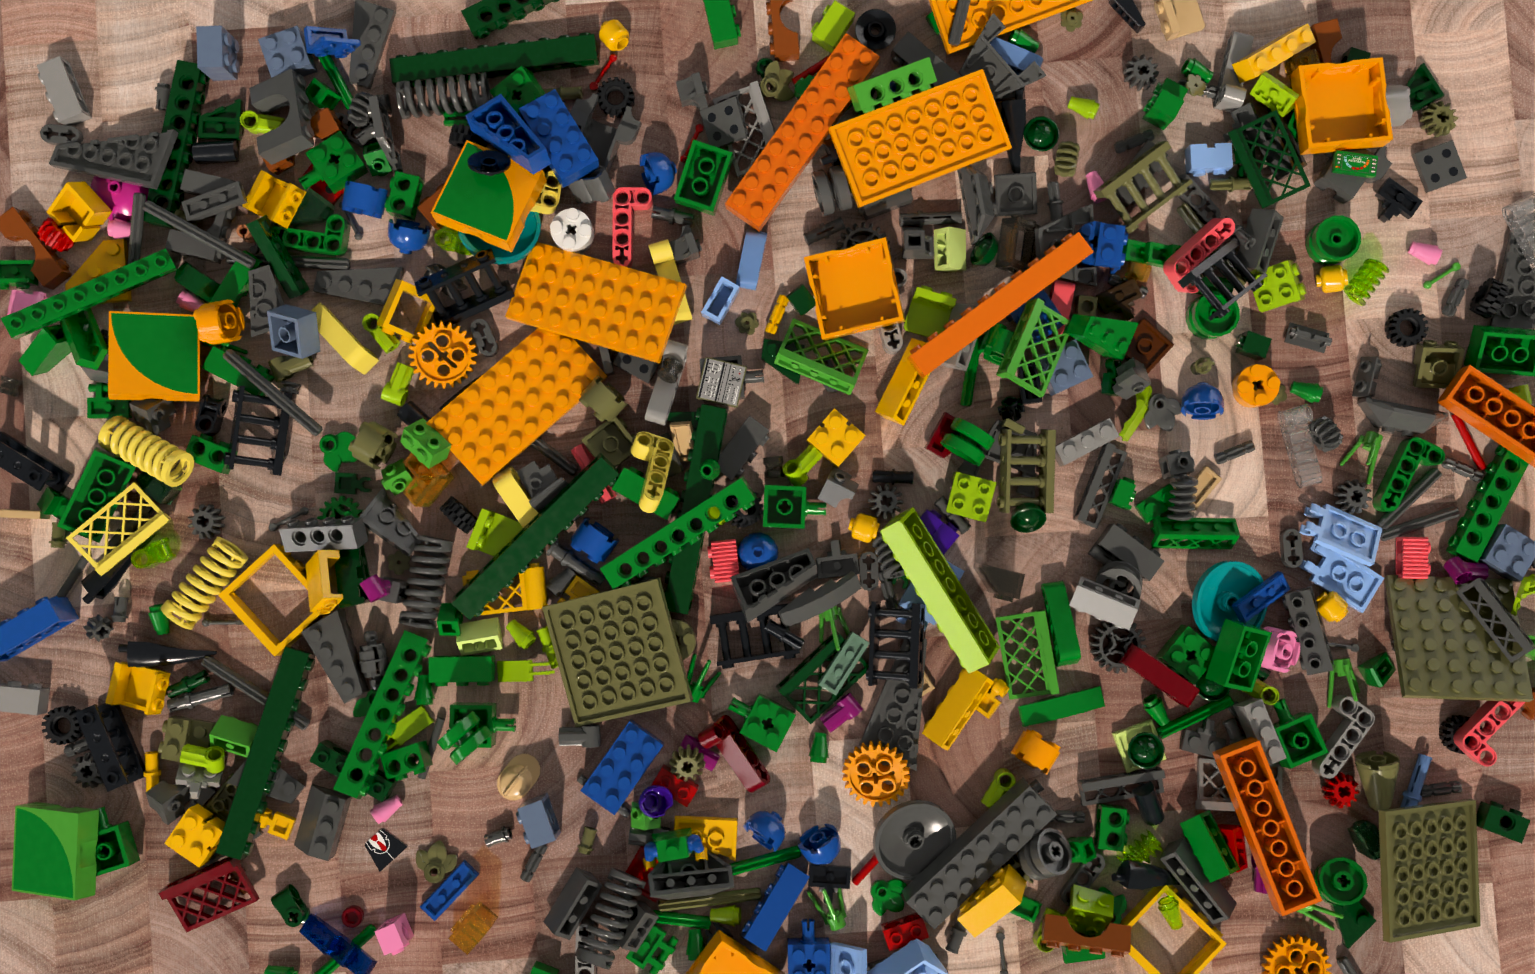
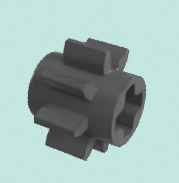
(98, 628)

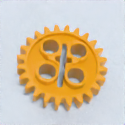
(429, 368)
(872, 757)
(1281, 957)

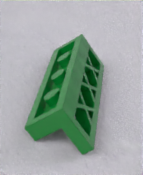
(85, 339)
(1195, 530)

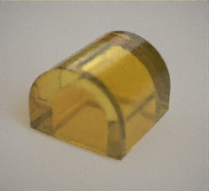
(1138, 270)

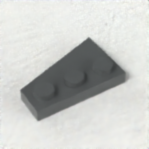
(263, 297)
(388, 523)
(285, 786)

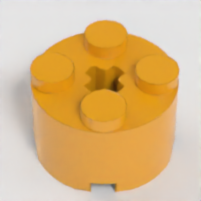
(219, 322)
(1267, 386)
(1035, 751)

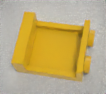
(274, 198)
(318, 582)
(138, 688)

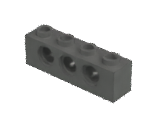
(323, 534)

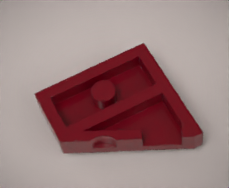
(943, 427)

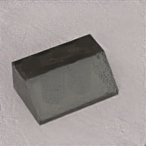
(1001, 582)

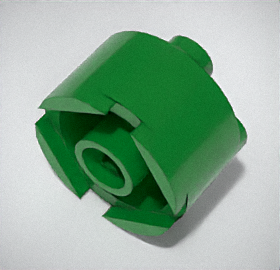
(995, 343)

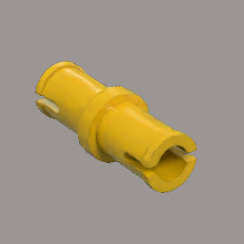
(151, 769)

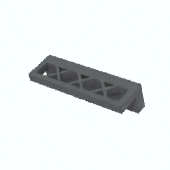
(1087, 501)
(1502, 613)
(1119, 780)

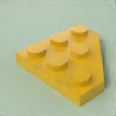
(105, 258)

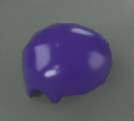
(655, 801)

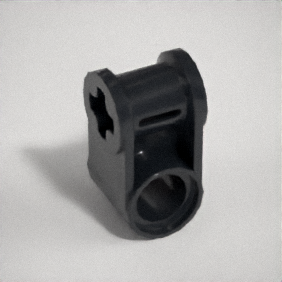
(211, 413)

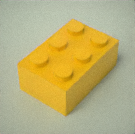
(992, 900)

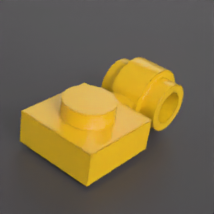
(990, 703)
(280, 825)

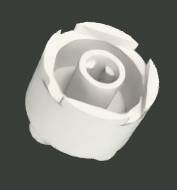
(575, 220)

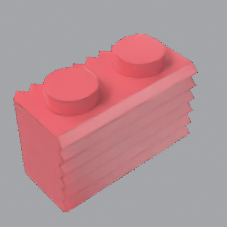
(1412, 557)
(724, 560)

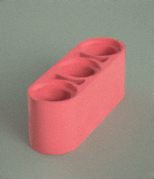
(1062, 297)

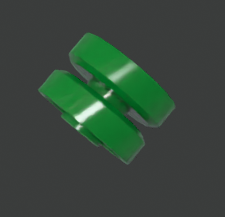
(1333, 240)
(1202, 327)
(967, 441)
(464, 737)
(1352, 885)

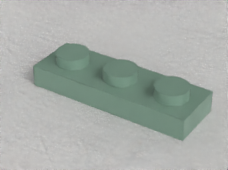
(843, 663)

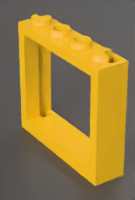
(246, 615)
(1202, 958)

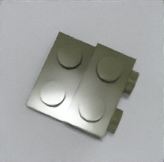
(1436, 363)
(611, 441)
(183, 731)

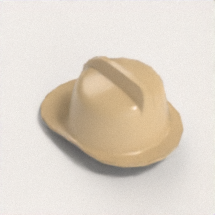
(518, 777)

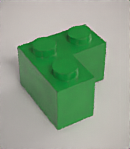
(1164, 103)

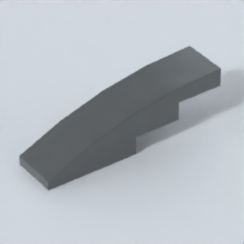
(813, 602)

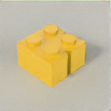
(79, 205)
(836, 438)
(194, 836)

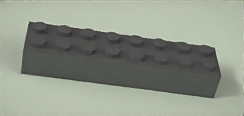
(978, 853)

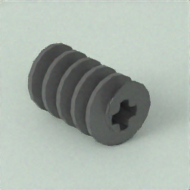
(1183, 498)
(889, 565)

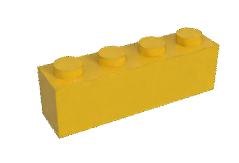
(1273, 53)
(902, 389)
(957, 708)

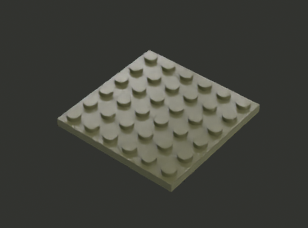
(1444, 646)
(617, 653)
(1429, 869)

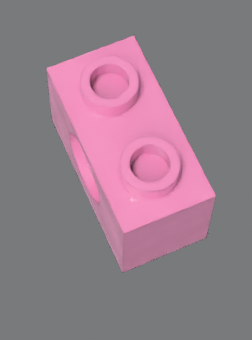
(394, 934)

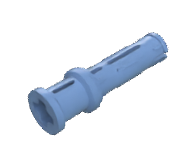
(1412, 795)

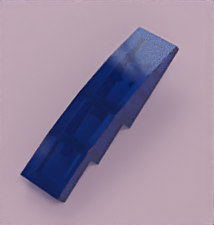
(337, 945)

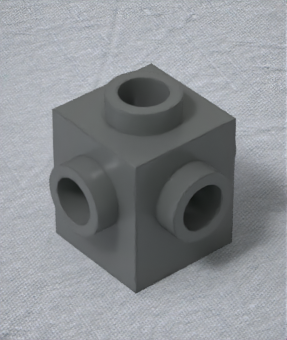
(1176, 464)

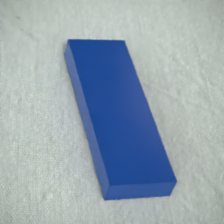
(1261, 597)
(449, 890)

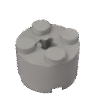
(1399, 104)

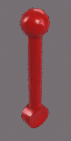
(594, 85)
(699, 128)

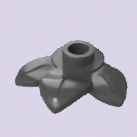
(1164, 414)

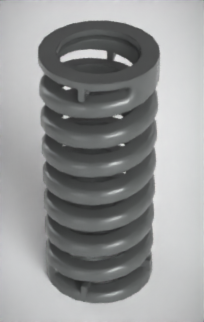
(410, 109)
(424, 619)
(605, 960)

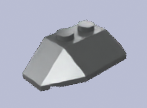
(976, 201)
(1400, 417)
(690, 878)

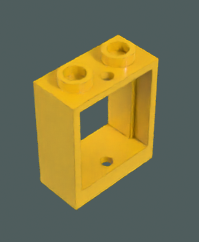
(391, 304)

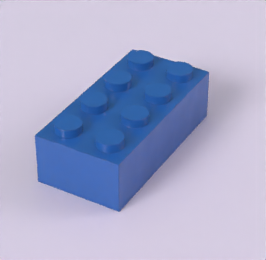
(565, 143)
(34, 625)
(622, 767)

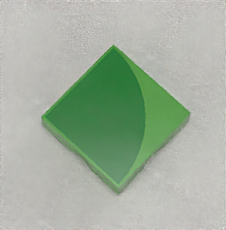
(55, 850)

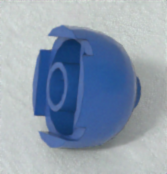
(658, 172)
(407, 235)
(1202, 402)
(757, 550)
(766, 829)
(820, 845)

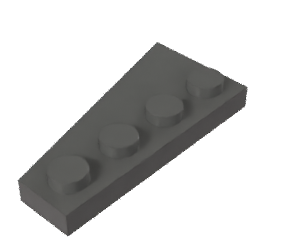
(372, 28)
(361, 285)

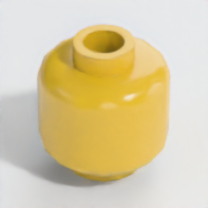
(614, 35)
(1331, 278)
(864, 527)
(1332, 606)

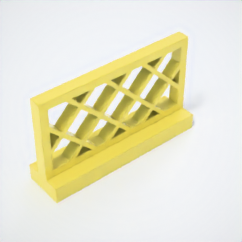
(128, 545)

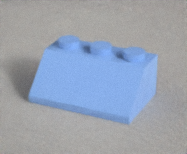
(911, 959)

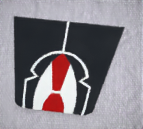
(384, 848)

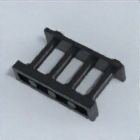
(1206, 270)
(472, 305)
(276, 443)
(31, 466)
(721, 622)
(914, 634)
(111, 745)

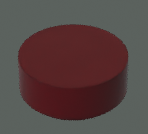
(352, 916)

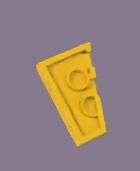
(716, 833)

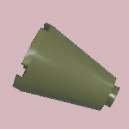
(1378, 777)

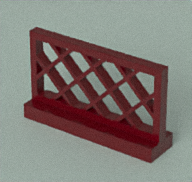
(197, 880)

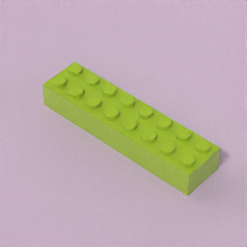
(940, 590)

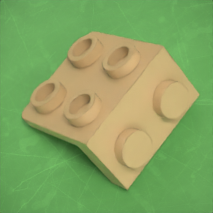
(1179, 17)

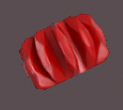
(54, 236)
(1340, 798)

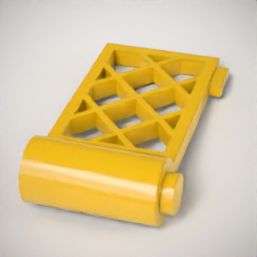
(532, 591)

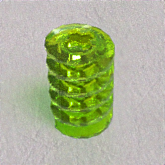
(1364, 279)
(1142, 849)

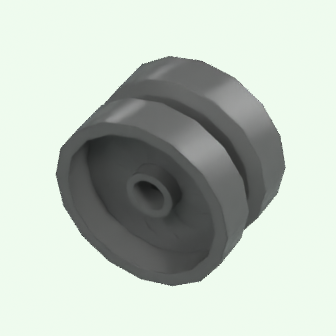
(831, 189)
(1045, 855)

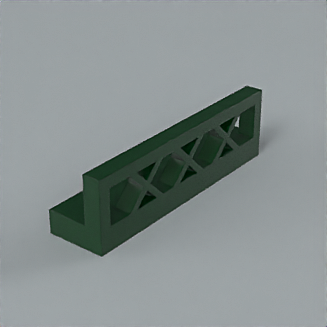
(278, 257)

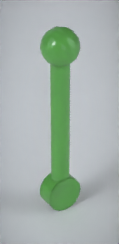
(1454, 267)

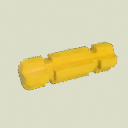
(777, 314)

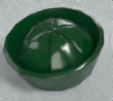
(1041, 133)
(984, 250)
(1027, 518)
(1210, 690)
(1146, 750)

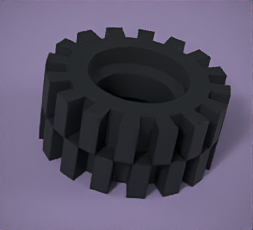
(615, 85)
(461, 133)
(1489, 298)
(1417, 323)
(753, 512)
(459, 514)
(52, 725)
(1449, 731)

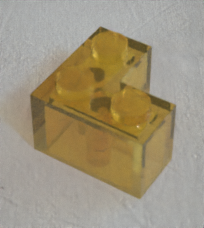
(427, 482)
(475, 924)

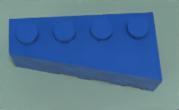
(507, 132)
(774, 907)

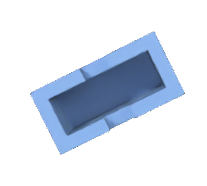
(1205, 160)
(720, 301)

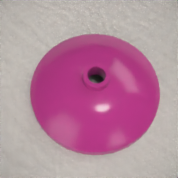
(120, 200)

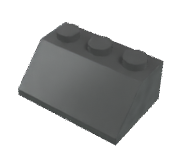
(322, 822)

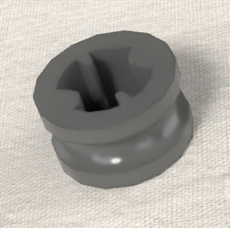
(290, 387)

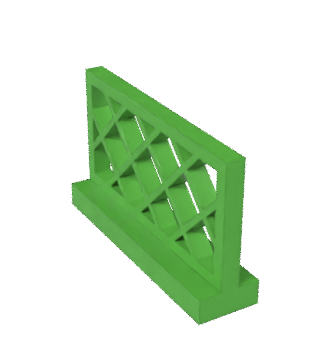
(1023, 336)
(816, 368)
(1044, 647)

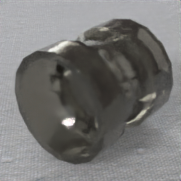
(773, 462)

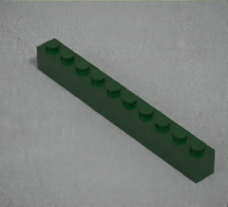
(497, 60)
(535, 536)
(685, 565)
(265, 753)

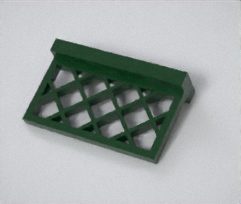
(1249, 162)
(807, 668)

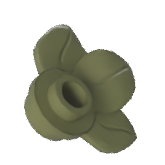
(779, 82)
(435, 858)

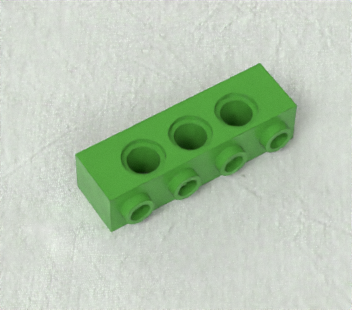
(921, 70)

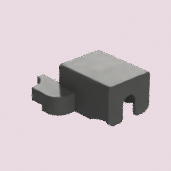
(601, 137)
(1349, 185)

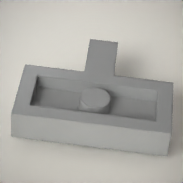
(197, 778)

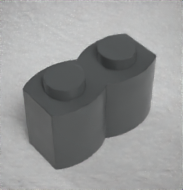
(593, 187)

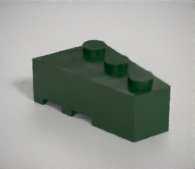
(350, 572)

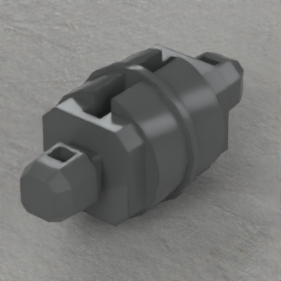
(373, 659)

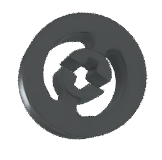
(1118, 573)

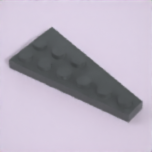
(122, 159)
(897, 713)

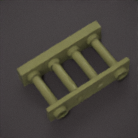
(1125, 178)
(1044, 460)

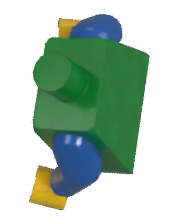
(673, 846)

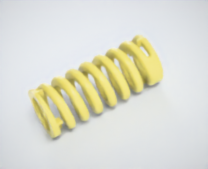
(134, 442)
(172, 607)

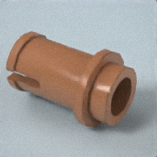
(245, 234)

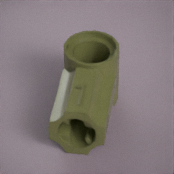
(285, 366)

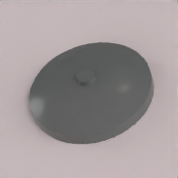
(912, 837)

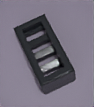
(1129, 13)

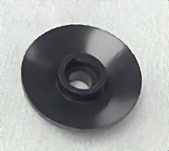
(877, 20)
(489, 162)

